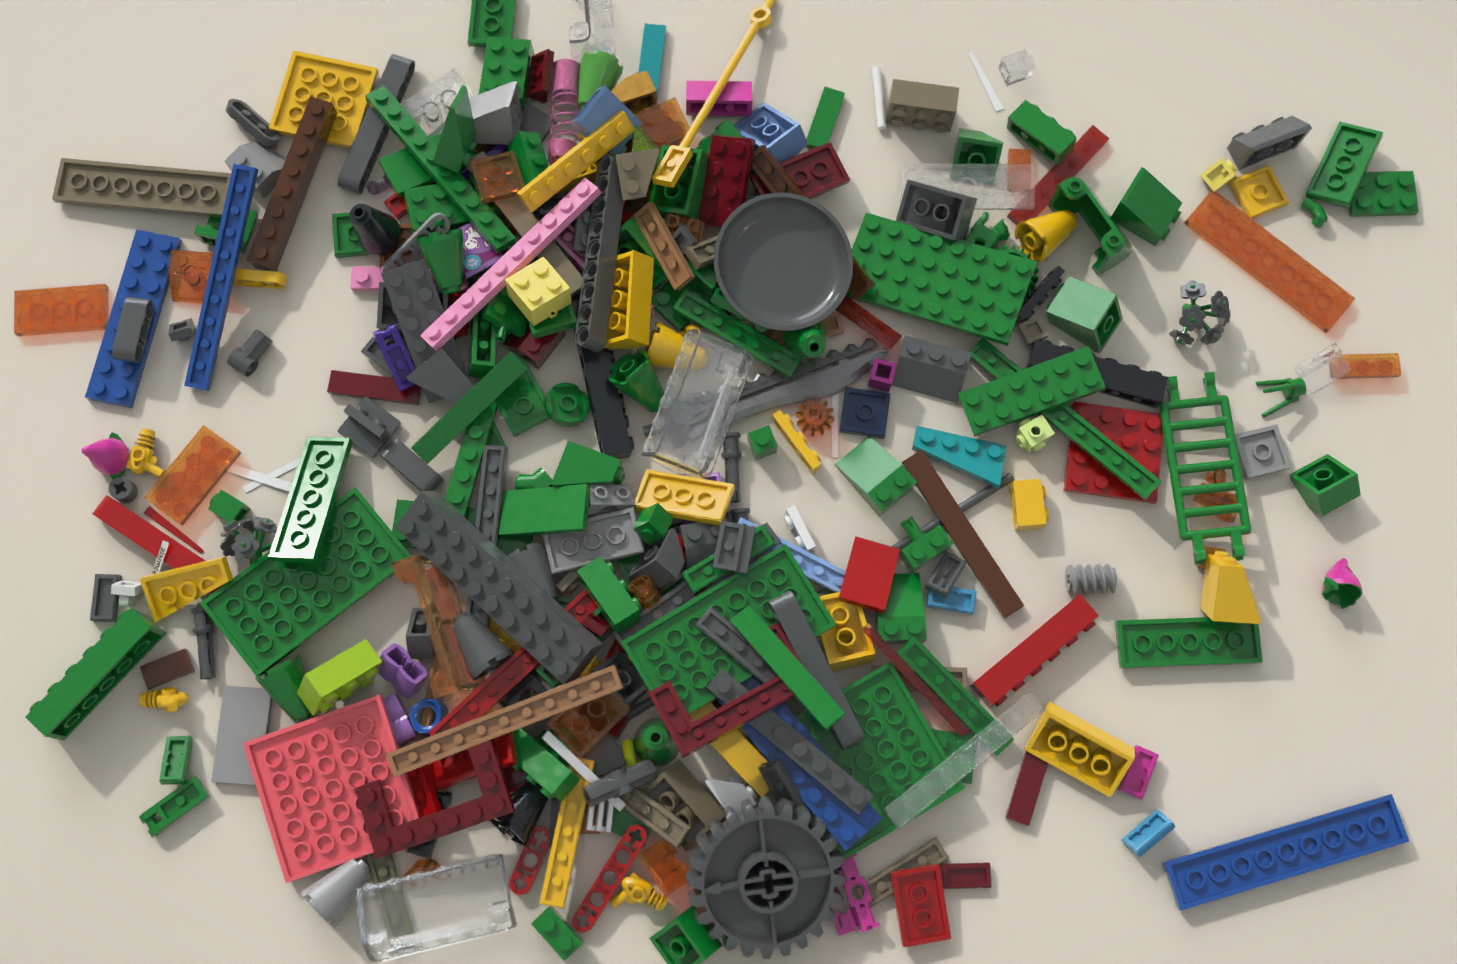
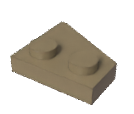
(636, 172)

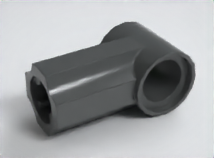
(247, 357)

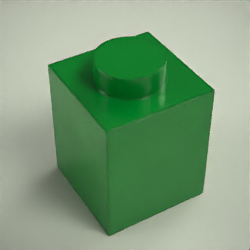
(762, 442)
(228, 507)
(653, 523)

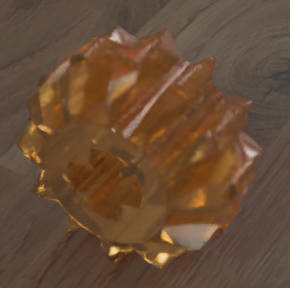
(820, 424)

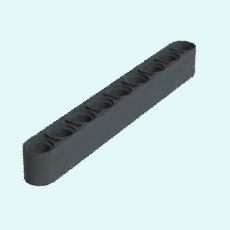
(600, 258)

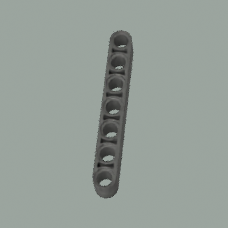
(373, 129)
(800, 636)

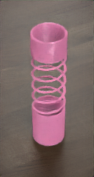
(565, 90)

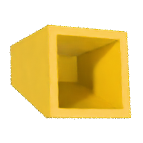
(1227, 591)

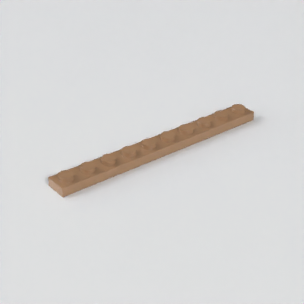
(504, 720)

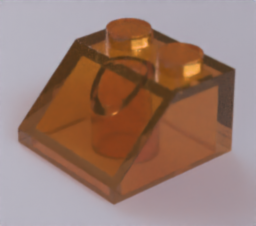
(189, 275)
(664, 867)

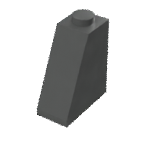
(442, 377)

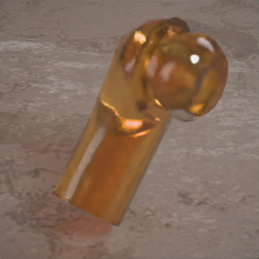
(423, 865)

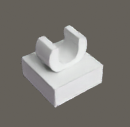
(127, 591)

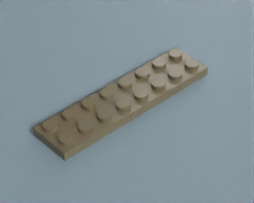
(141, 187)

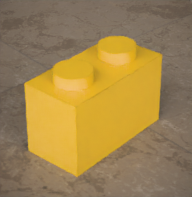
(1028, 504)

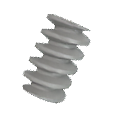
(1091, 577)

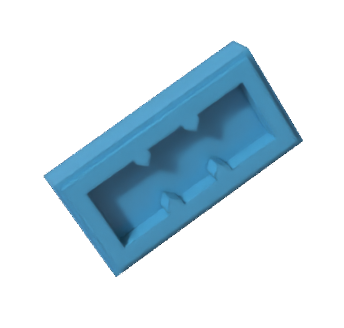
(957, 600)
(1148, 833)

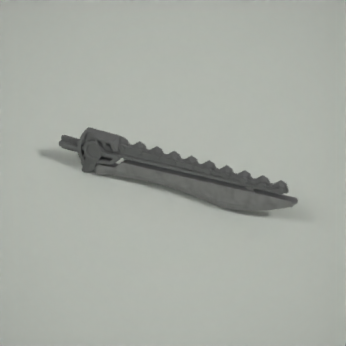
(812, 387)

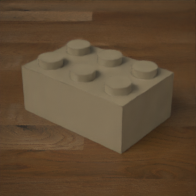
(922, 105)

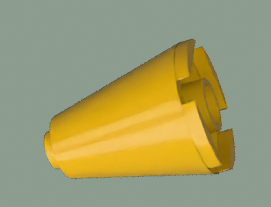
(1045, 233)
(664, 346)

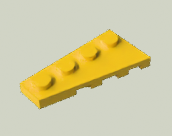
(180, 586)

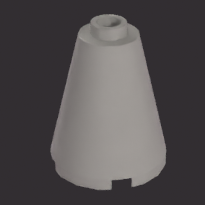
(336, 891)

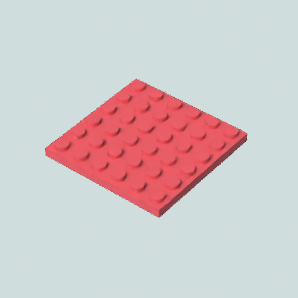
(310, 779)

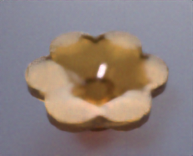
(1218, 476)

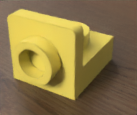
(1219, 174)

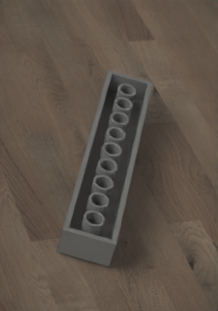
(499, 586)

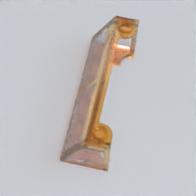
(440, 607)

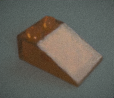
(589, 723)

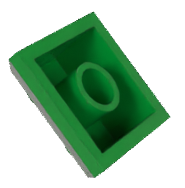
(1326, 484)
(685, 940)

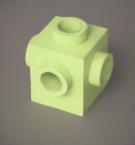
(1034, 434)

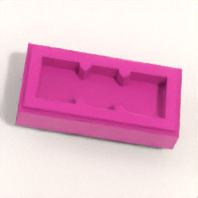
(1139, 773)

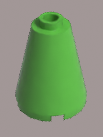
(595, 72)

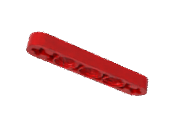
(603, 888)

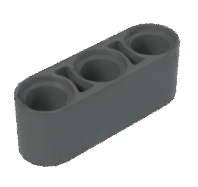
(133, 329)
(411, 466)

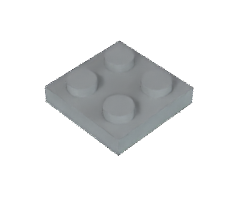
(1262, 452)

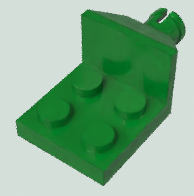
(666, 297)

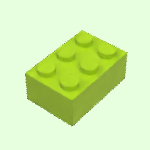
(339, 678)

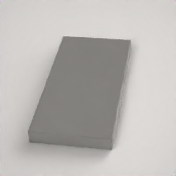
(605, 536)
(242, 718)

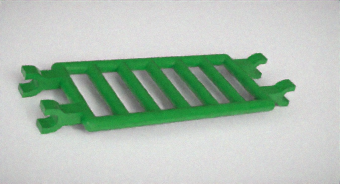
(1234, 464)

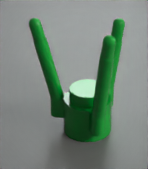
(1290, 388)

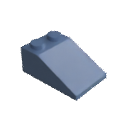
(775, 130)

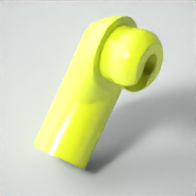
(629, 752)

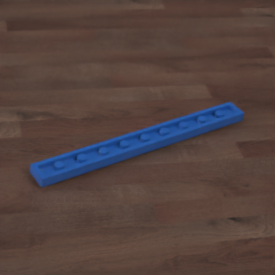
(221, 277)

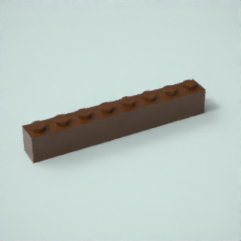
(292, 185)

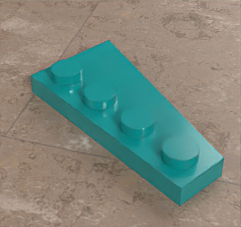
(974, 456)

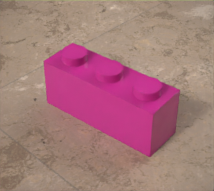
(733, 100)

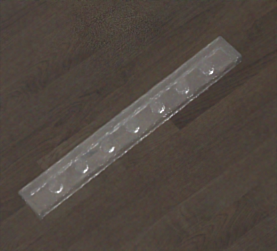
(963, 760)

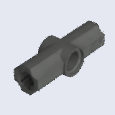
(619, 782)

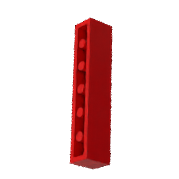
(1034, 650)

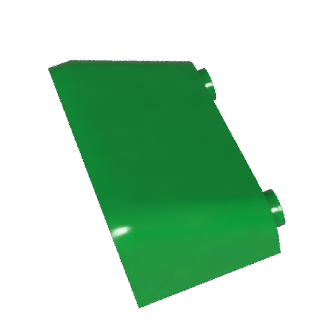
(1078, 197)

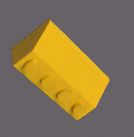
(630, 302)
(1080, 749)

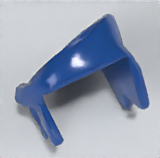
(440, 709)

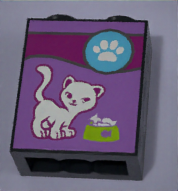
(477, 255)

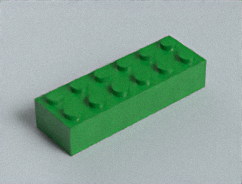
(95, 674)

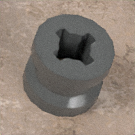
(127, 493)

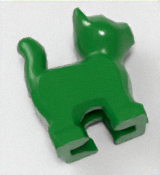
(984, 236)

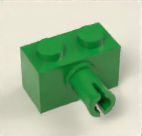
(923, 546)

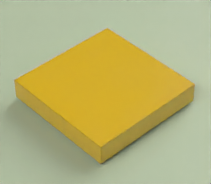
(1259, 192)

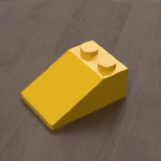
(846, 643)

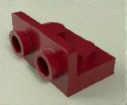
(540, 75)

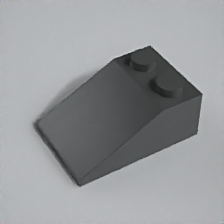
(936, 210)
(698, 541)

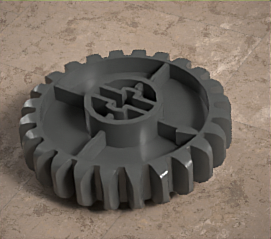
(731, 872)

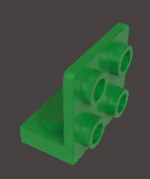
(209, 233)

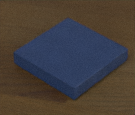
(864, 412)

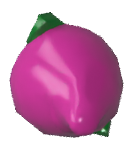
(108, 455)
(1341, 585)

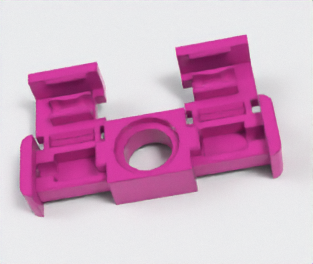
(857, 916)

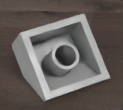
(262, 158)

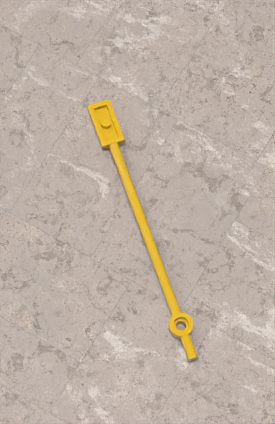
(679, 156)

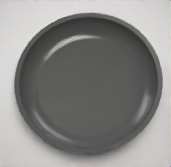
(783, 261)

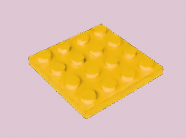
(328, 80)

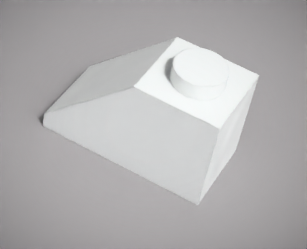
(731, 793)

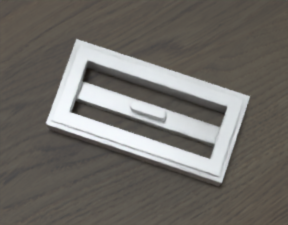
(608, 818)

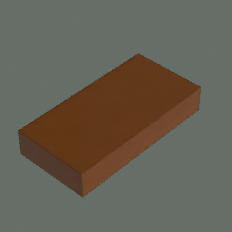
(167, 668)

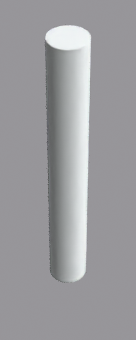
(879, 100)

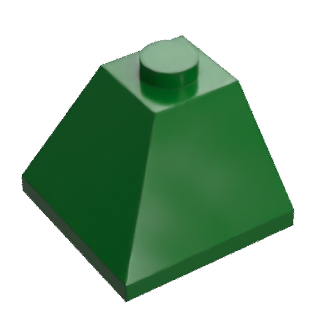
(976, 148)

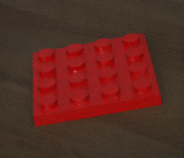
(1131, 430)

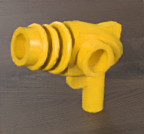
(142, 455)
(167, 698)
(638, 890)

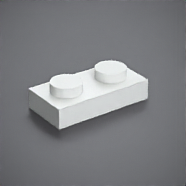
(794, 521)

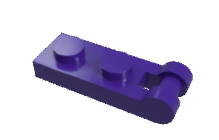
(395, 356)

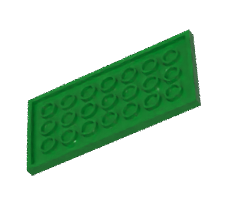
(942, 278)
(283, 604)
(689, 659)

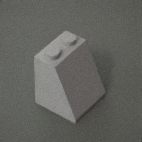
(497, 114)

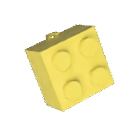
(538, 291)

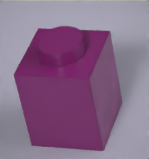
(882, 375)

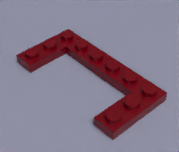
(695, 735)
(391, 839)

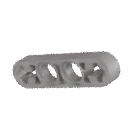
(412, 245)

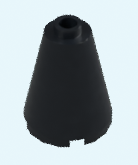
(375, 230)
(529, 805)

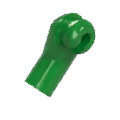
(1317, 210)

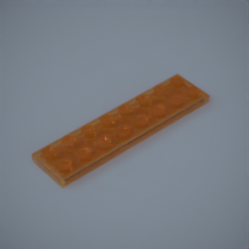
(1269, 261)

